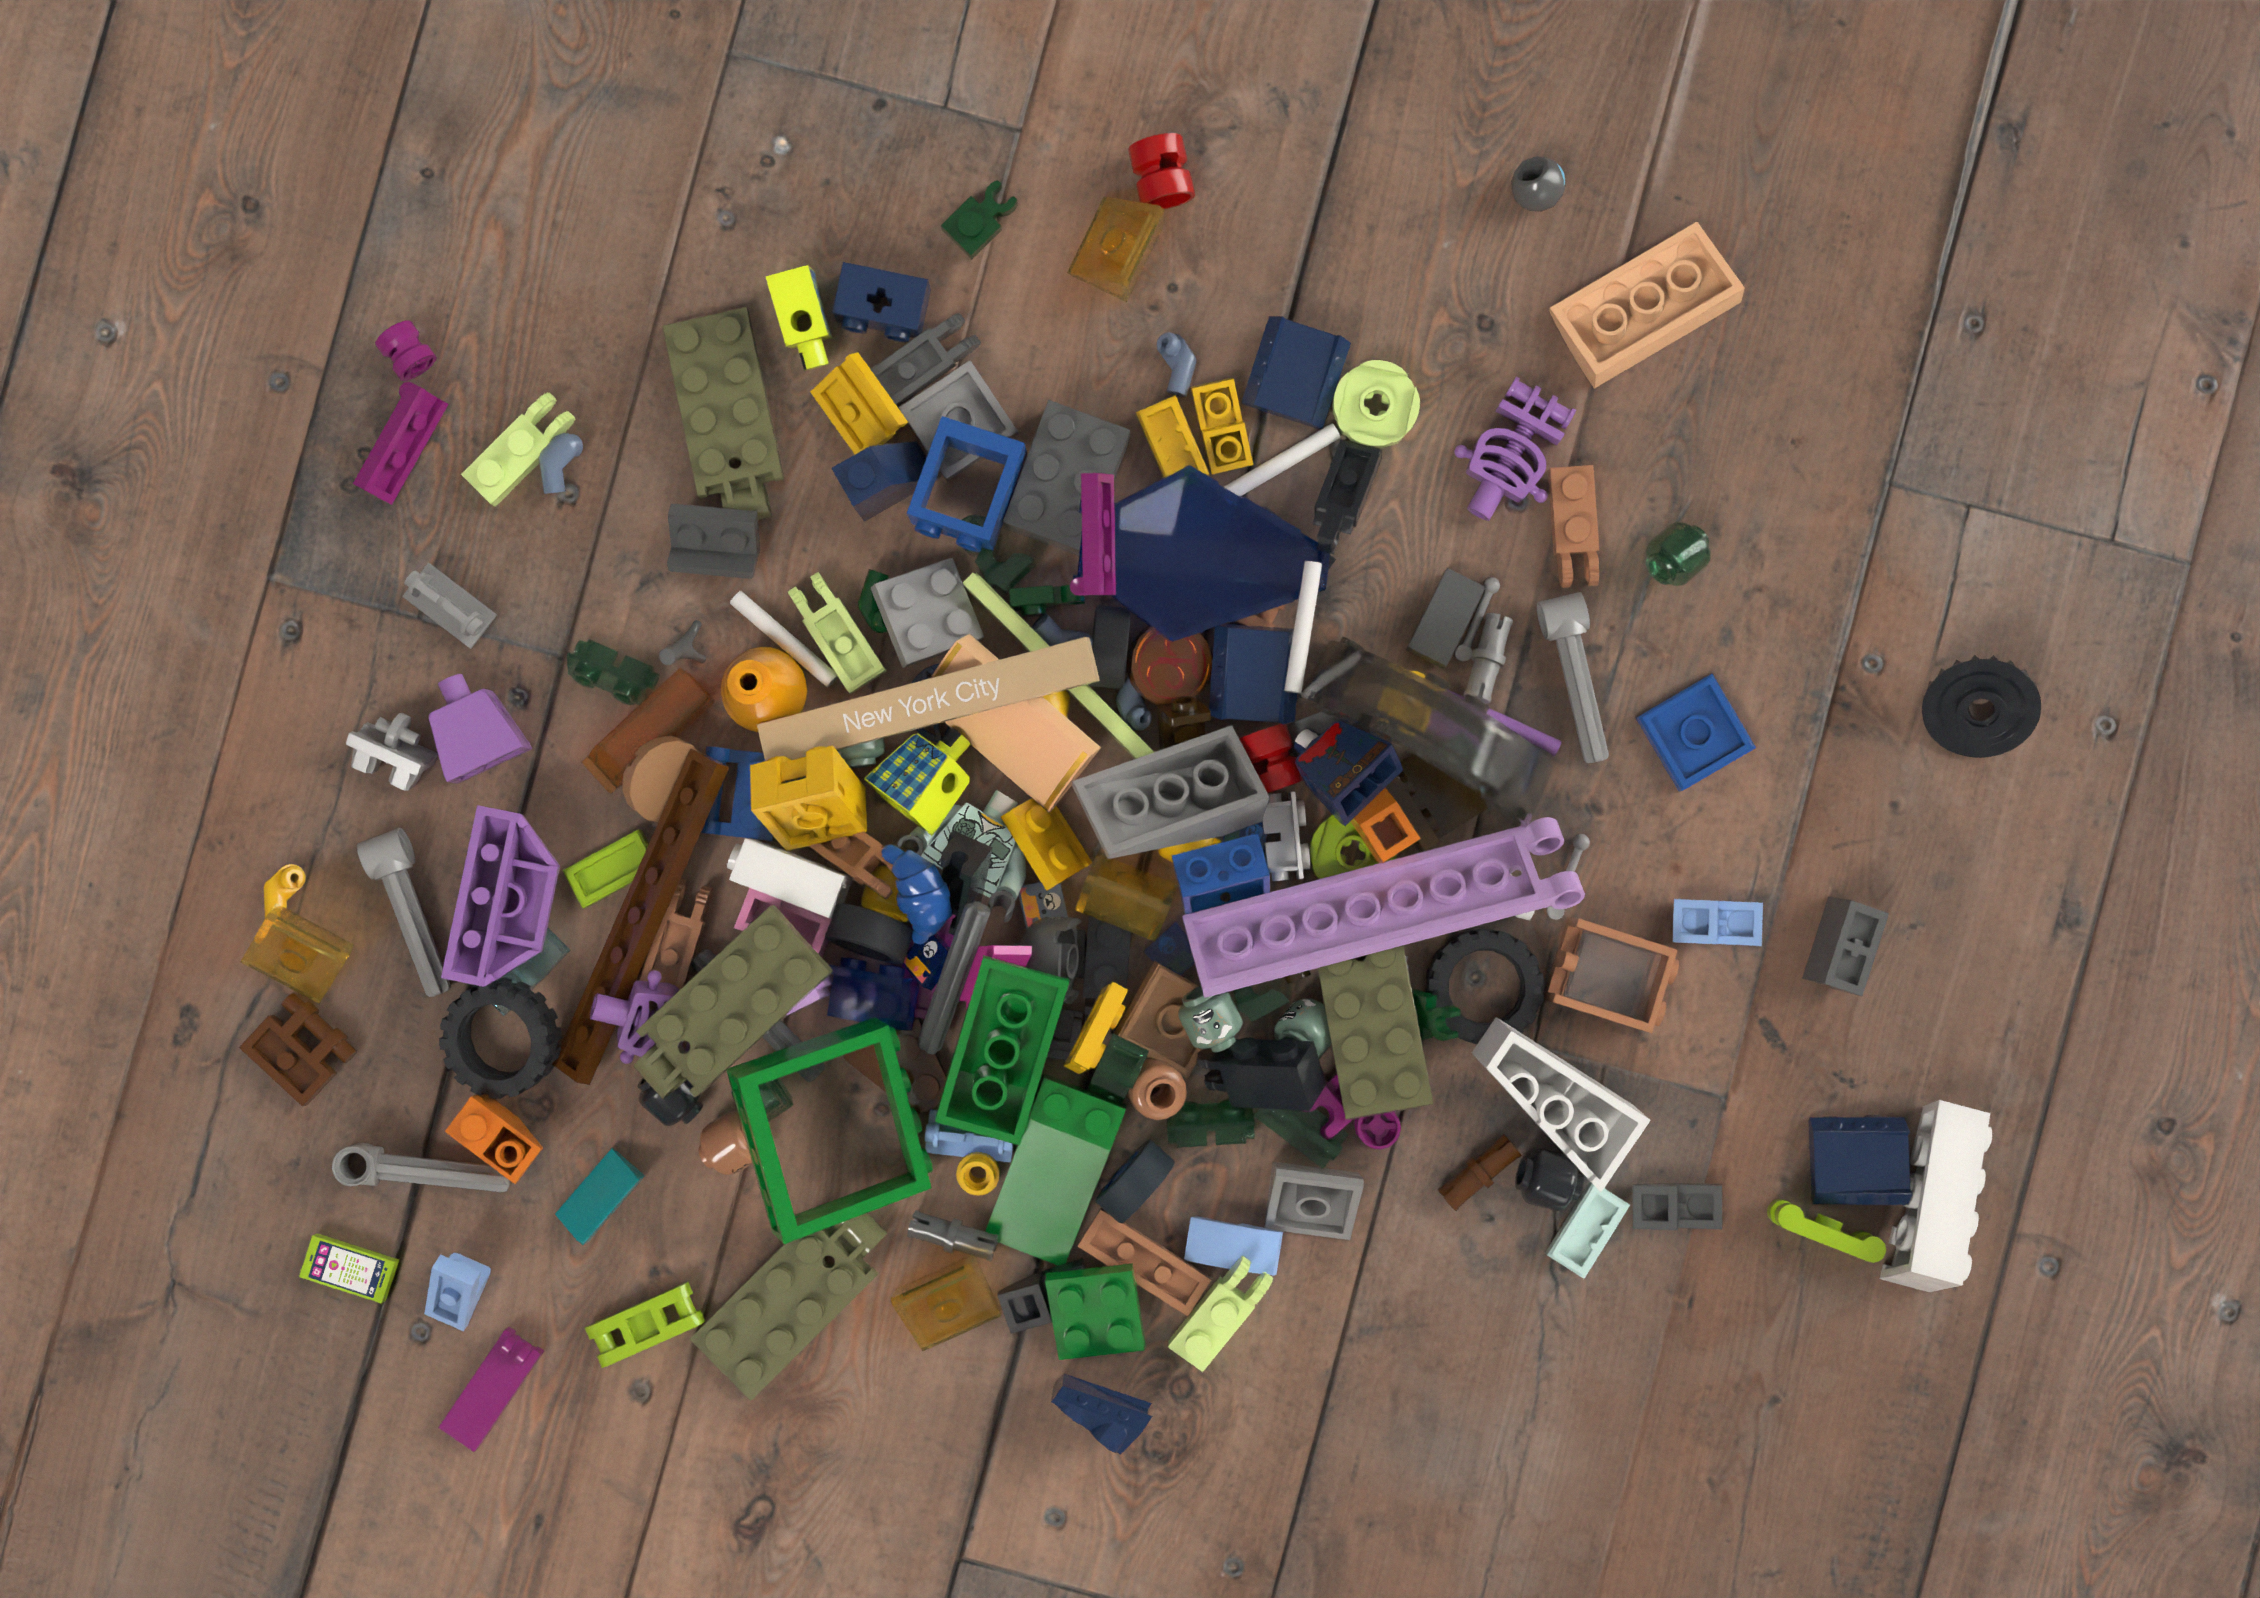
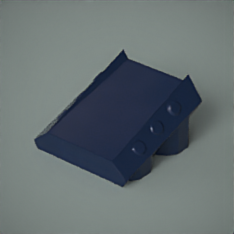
(1296, 372)
(1251, 674)
(1859, 1160)
(1107, 1414)

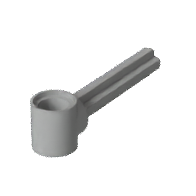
(1565, 621)
(388, 859)
(415, 1170)

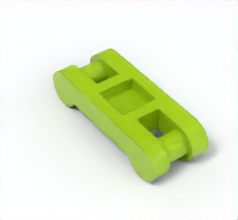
(1826, 1231)
(644, 1324)

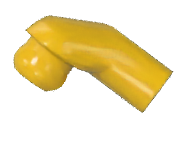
(282, 886)

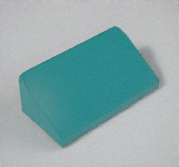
(599, 1196)

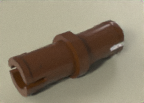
(1479, 1172)

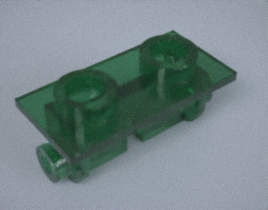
(593, 666)
(1194, 1120)
(1303, 1132)

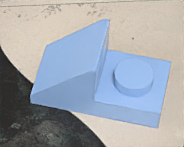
(455, 1289)

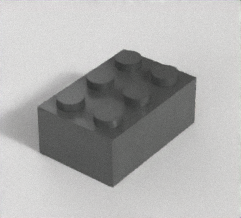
(1050, 483)

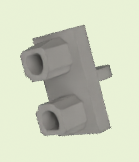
(394, 745)

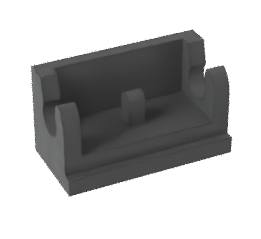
(1845, 945)

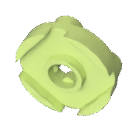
(1362, 383)

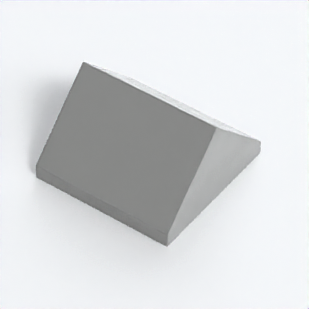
(1313, 1200)

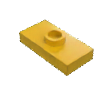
(1170, 437)

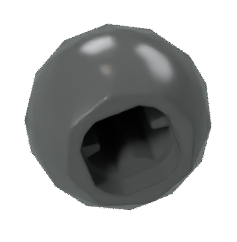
(1538, 184)

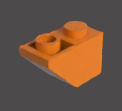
(1384, 827)
(495, 1136)

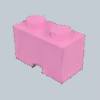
(807, 923)

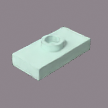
(1587, 1229)

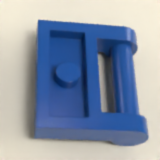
(743, 820)

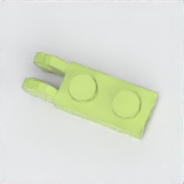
(515, 451)
(839, 637)
(1218, 1316)

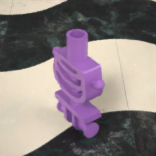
(1502, 479)
(630, 1016)

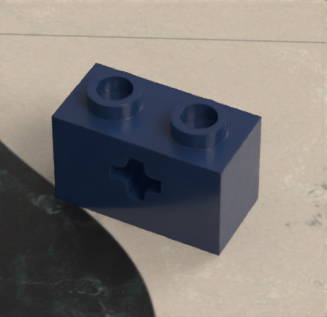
(864, 285)

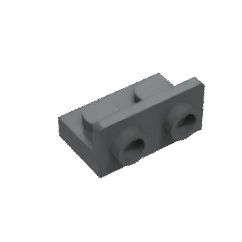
(713, 541)

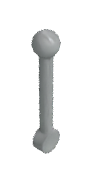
(1464, 651)
(1580, 842)

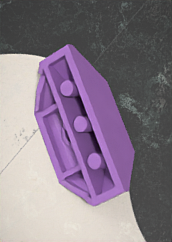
(500, 900)

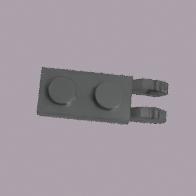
(923, 360)

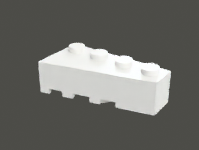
(1571, 1108)
(1941, 1213)

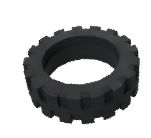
(1501, 943)
(469, 1065)

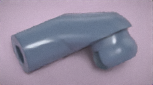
(1180, 360)
(555, 458)
(1053, 634)
(1132, 707)

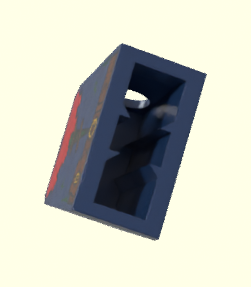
(1345, 767)

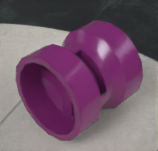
(407, 353)
(1380, 1132)

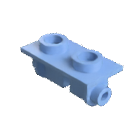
(958, 1142)

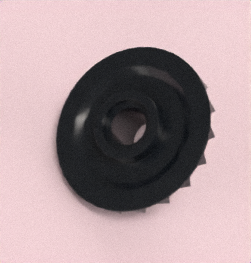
(1986, 727)

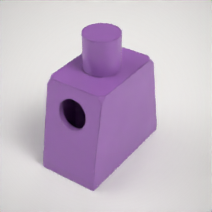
(473, 731)

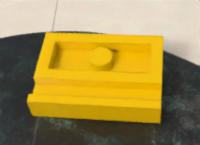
(858, 404)
(1046, 842)
(1104, 1015)

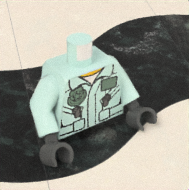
(1007, 861)

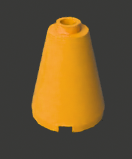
(778, 692)

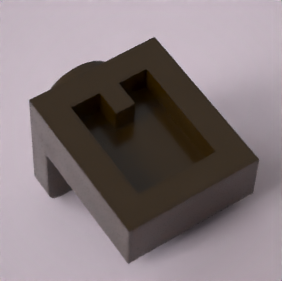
(1181, 720)

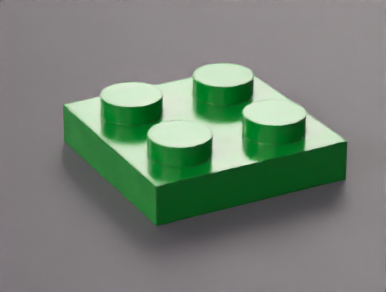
(1095, 1311)

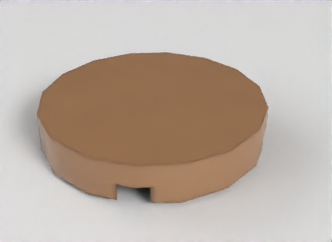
(654, 774)

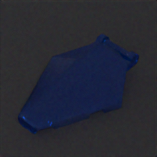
(1203, 555)

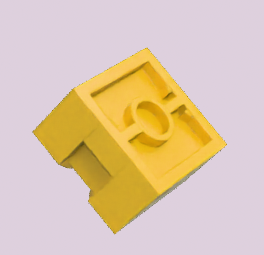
(808, 798)

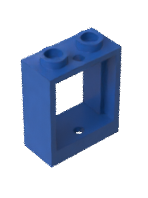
(979, 443)
(1225, 867)

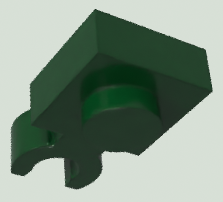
(975, 224)
(1035, 600)
(1432, 1019)

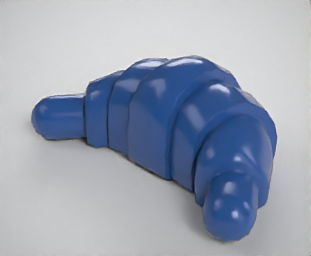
(921, 892)

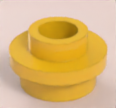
(975, 1185)

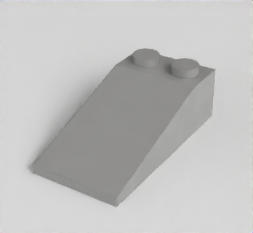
(1174, 795)

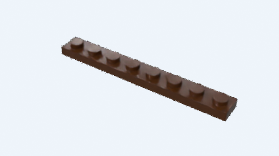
(642, 911)

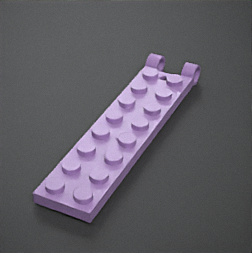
(1377, 908)

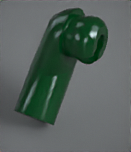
(867, 603)

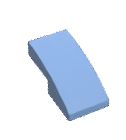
(1717, 922)
(1224, 1243)

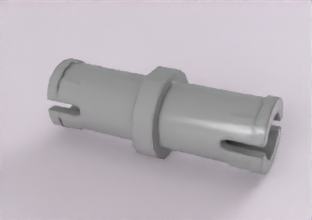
(1488, 657)

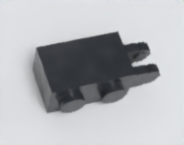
(1266, 1073)

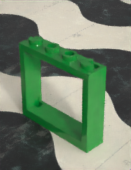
(747, 1096)

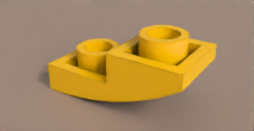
(1221, 425)

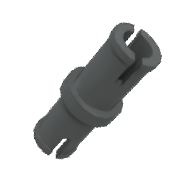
(953, 1235)

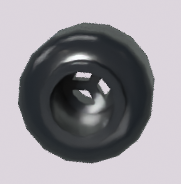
(676, 1107)
(1548, 1180)

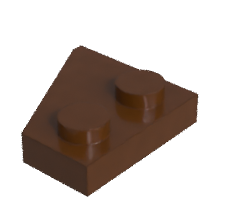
(923, 1069)

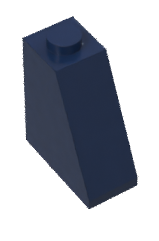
(880, 476)

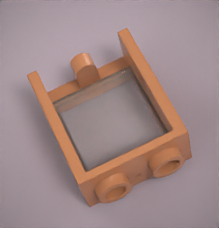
(1611, 974)

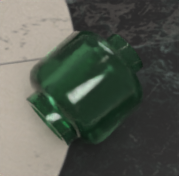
(1678, 554)

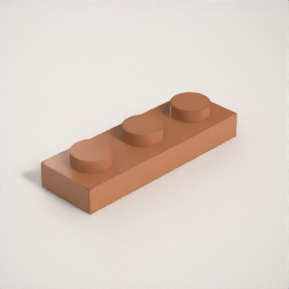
(1153, 1265)

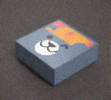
(1039, 903)

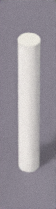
(1284, 460)
(1303, 627)
(783, 638)

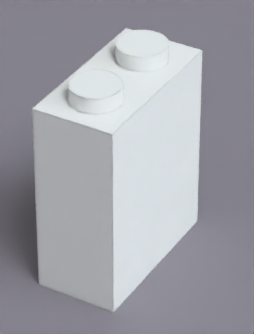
(788, 876)

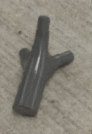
(683, 647)

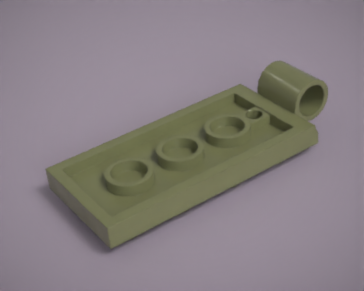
(724, 409)
(730, 1005)
(1375, 1034)
(789, 1303)

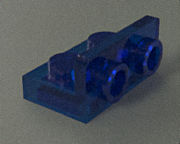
(867, 993)

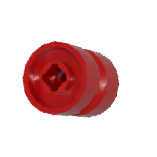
(1160, 165)
(1271, 757)

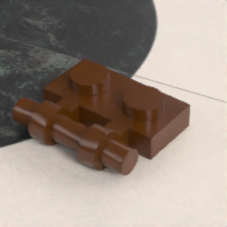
(288, 1058)

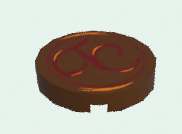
(1168, 668)

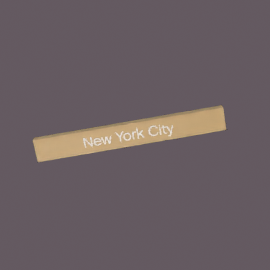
(932, 700)

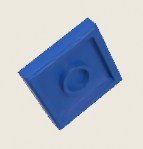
(1695, 732)

